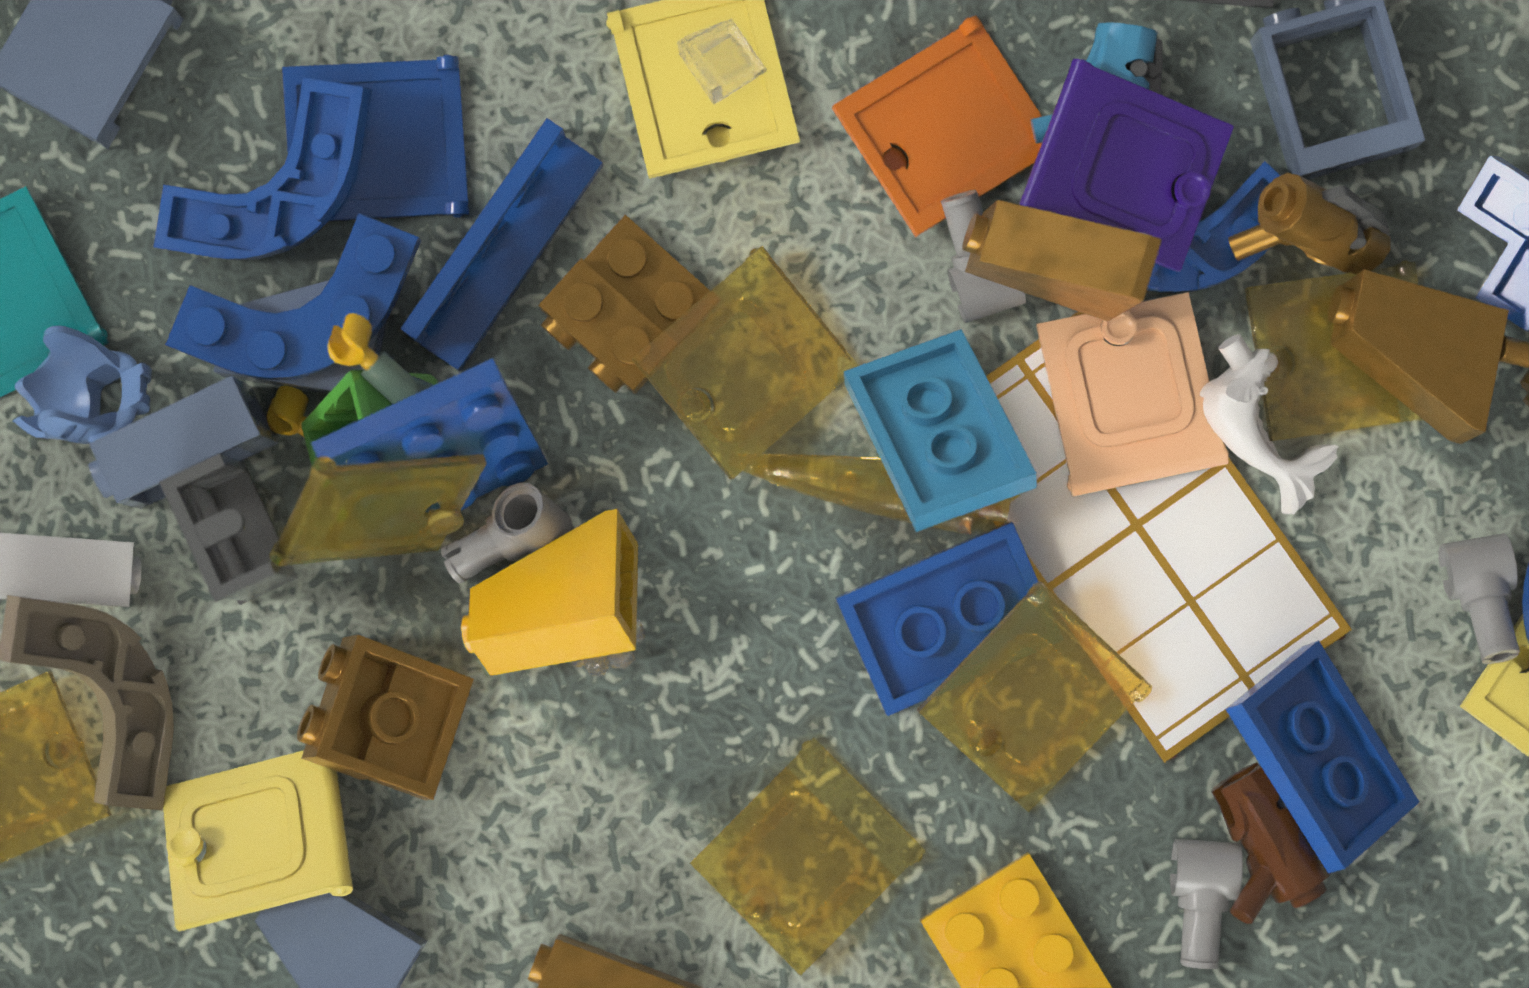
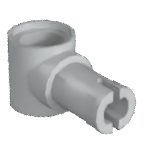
(977, 295)
(519, 525)
(1482, 577)
(1205, 883)

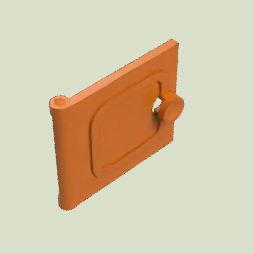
(955, 118)

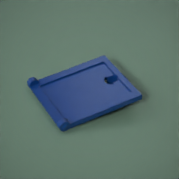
(411, 139)

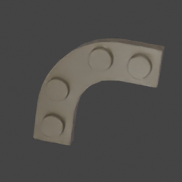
(124, 680)

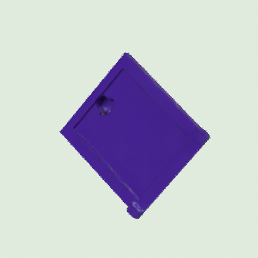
(1118, 153)

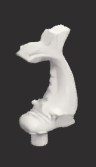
(1233, 414)

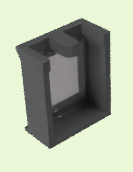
(226, 528)

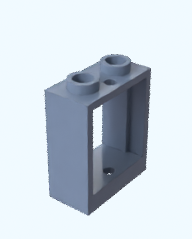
(1403, 126)
(209, 422)

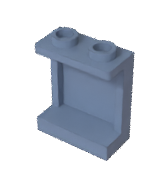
(83, 58)

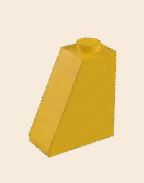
(559, 601)

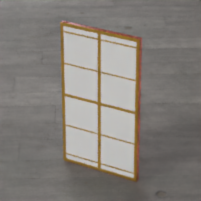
(1166, 570)

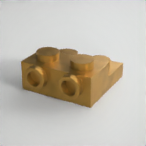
(619, 302)
(384, 716)

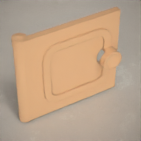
(1133, 406)

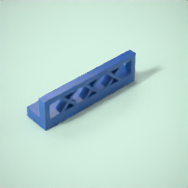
(502, 246)

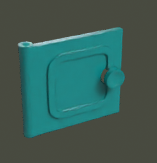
(34, 290)

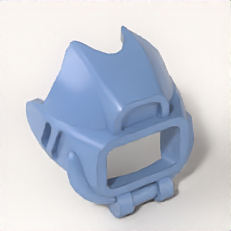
(69, 388)

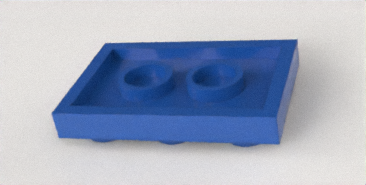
(934, 613)
(1323, 756)

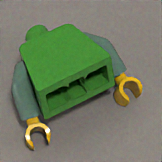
(355, 396)

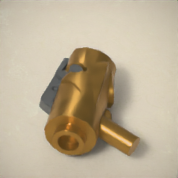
(1325, 223)

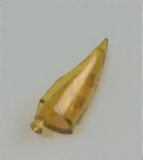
(858, 485)

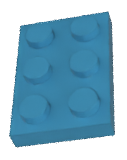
(940, 430)

